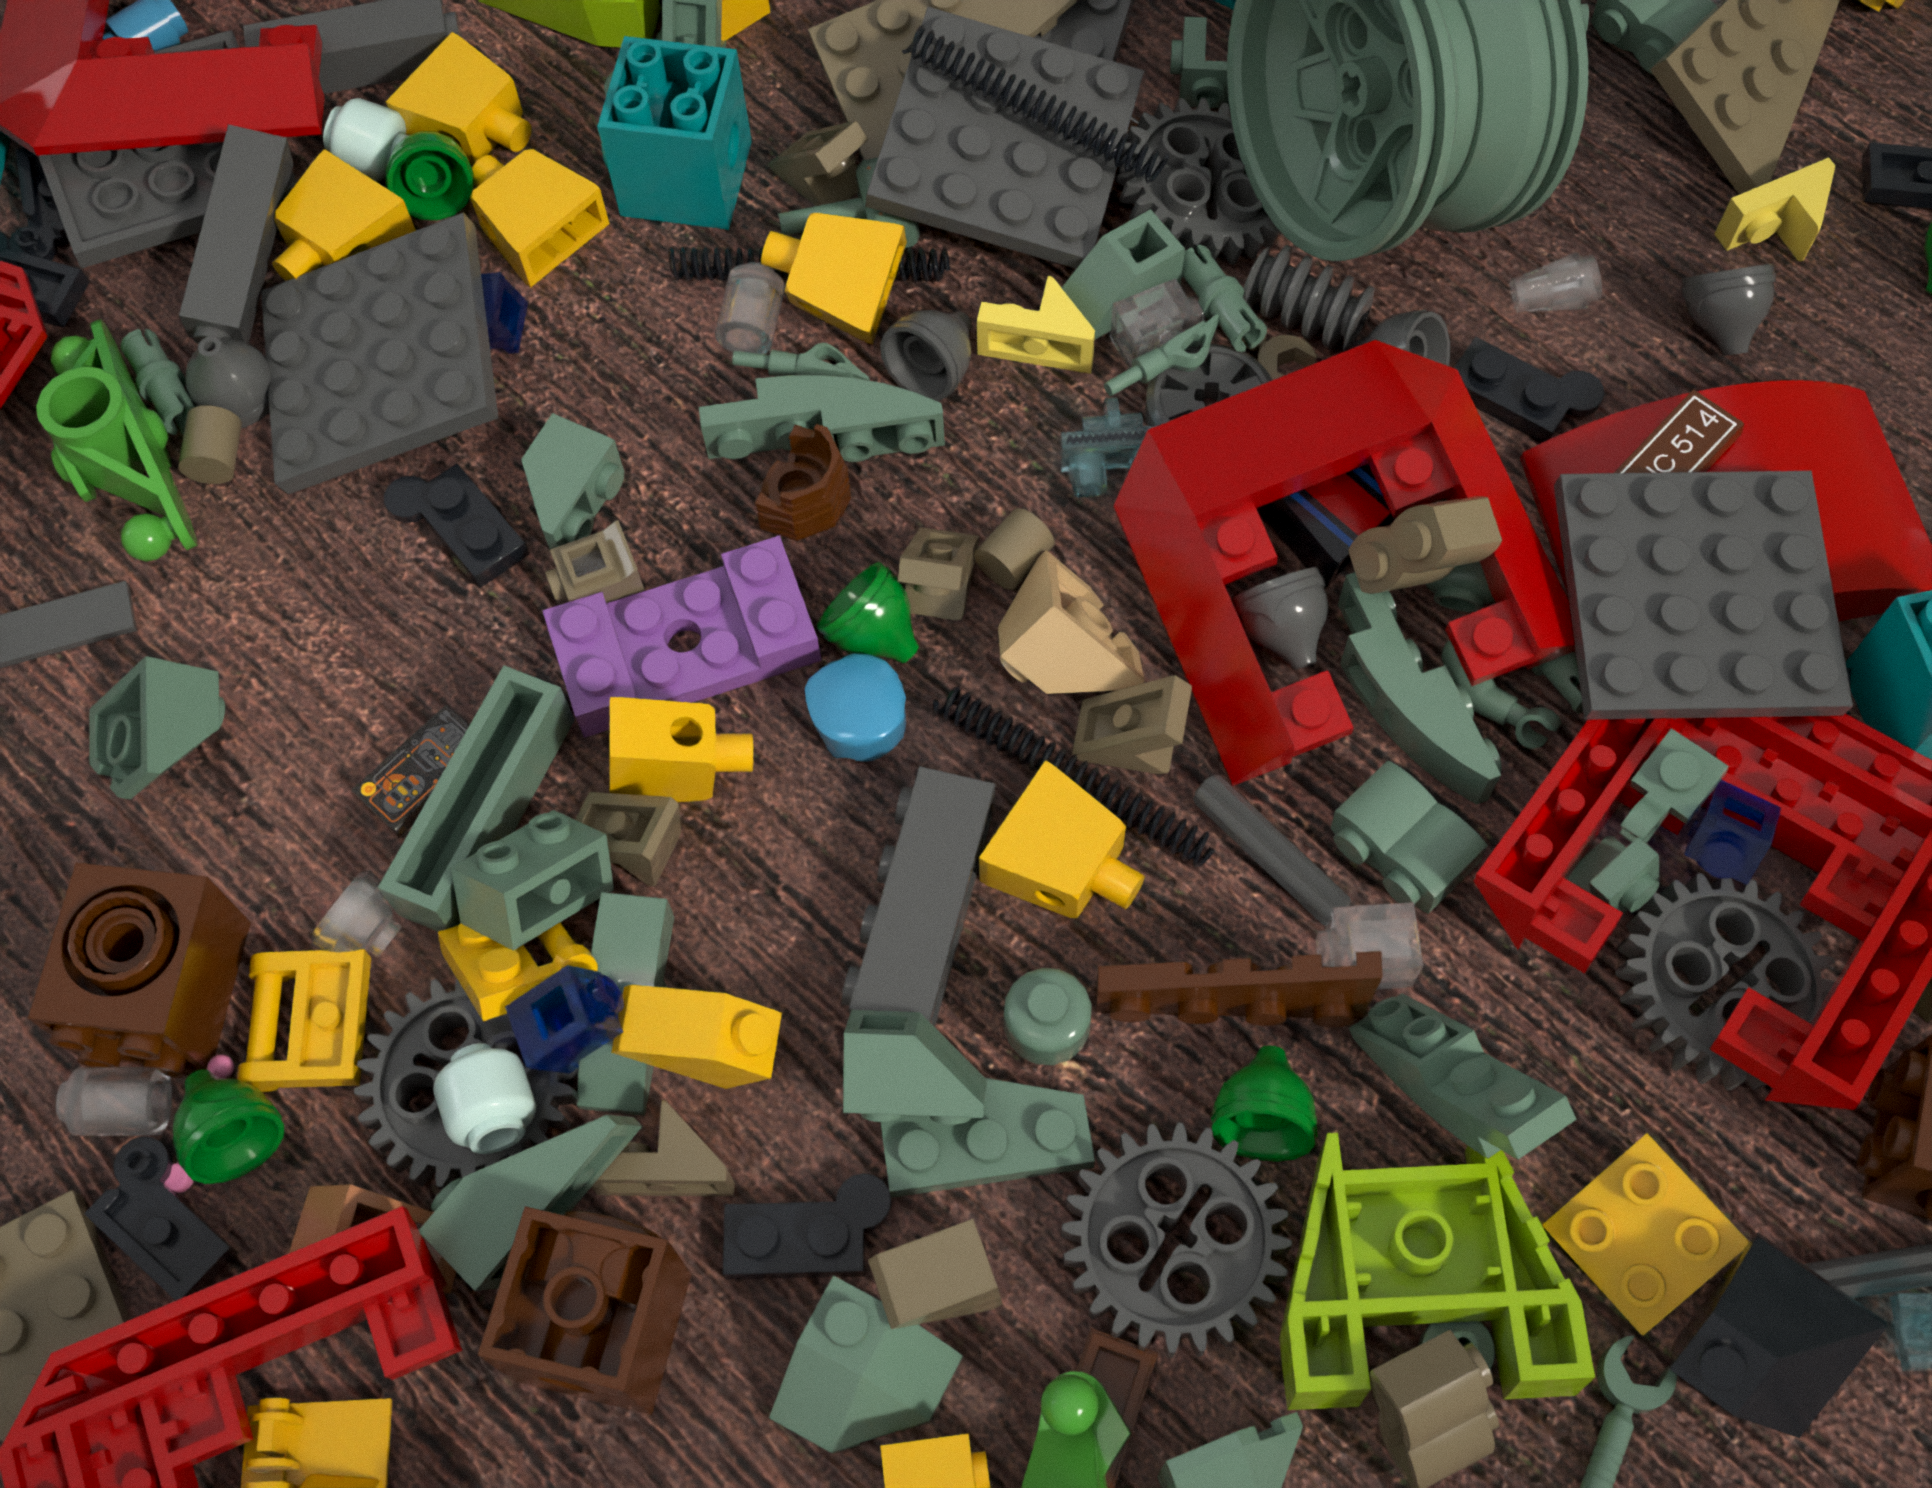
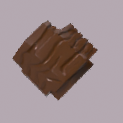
(808, 489)

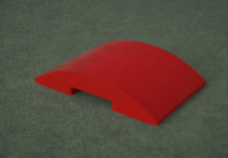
(1822, 427)

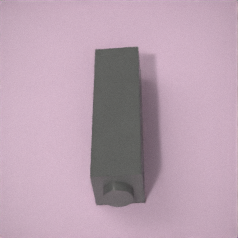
(371, 40)
(236, 236)

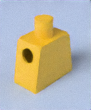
(464, 99)
(535, 211)
(334, 216)
(840, 269)
(671, 749)
(1059, 849)

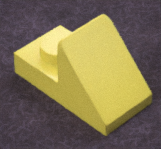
(1788, 206)
(1048, 337)

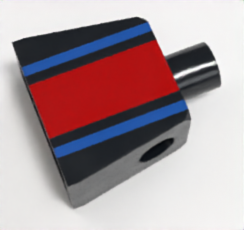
(1327, 519)

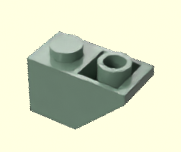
(1123, 265)
(571, 478)
(907, 1067)

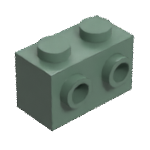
(532, 879)

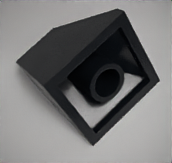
(1774, 1340)

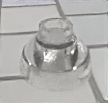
(357, 919)

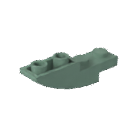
(860, 414)
(1417, 709)
(1456, 1082)

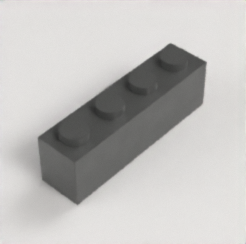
(924, 895)

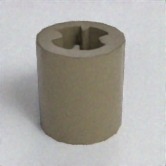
(210, 444)
(1013, 548)

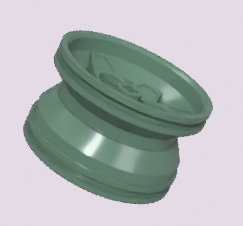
(1403, 114)

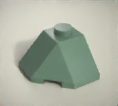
(152, 722)
(858, 1376)
(1237, 1459)

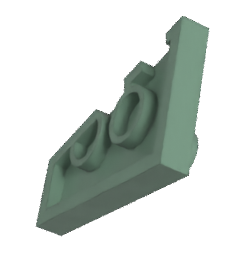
(1021, 1136)

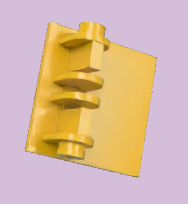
(1645, 1234)
(316, 1439)

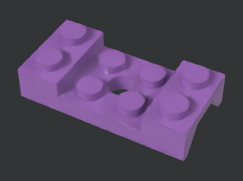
(747, 623)

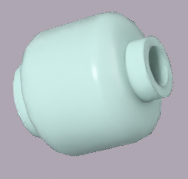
(364, 135)
(484, 1098)

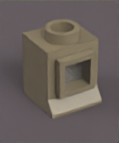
(594, 566)

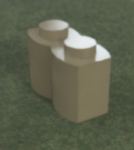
(1425, 544)
(1435, 1409)

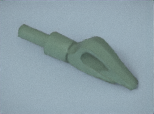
(1169, 355)
(809, 363)

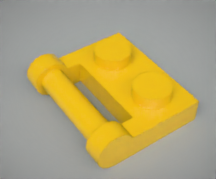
(499, 975)
(325, 1019)

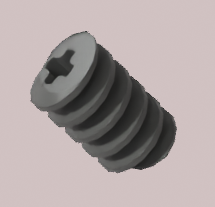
(1307, 298)

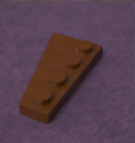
(1241, 989)

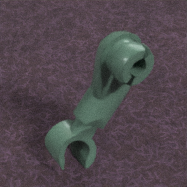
(1501, 705)

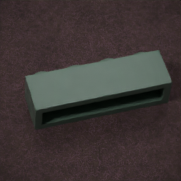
(478, 794)

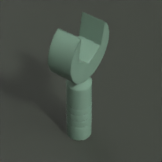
(1618, 1423)

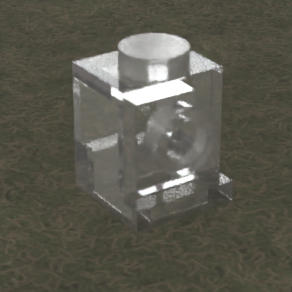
(1152, 319)

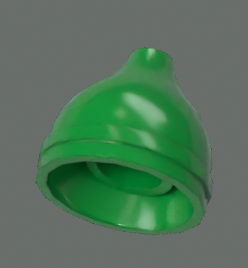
(430, 175)
(871, 617)
(1266, 1110)
(224, 1128)

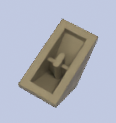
(936, 1277)

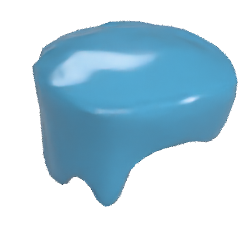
(857, 707)

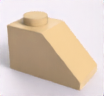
(1062, 637)

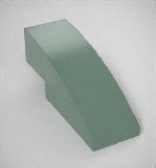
(630, 949)

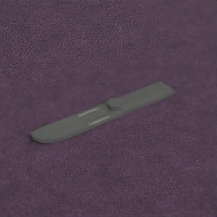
(66, 623)

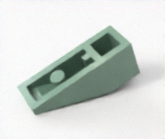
(481, 1212)

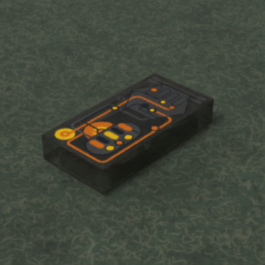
(408, 776)

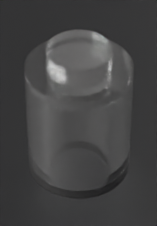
(750, 309)
(115, 1101)

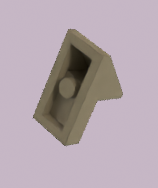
(822, 163)
(938, 572)
(1134, 726)
(638, 830)
(679, 1168)

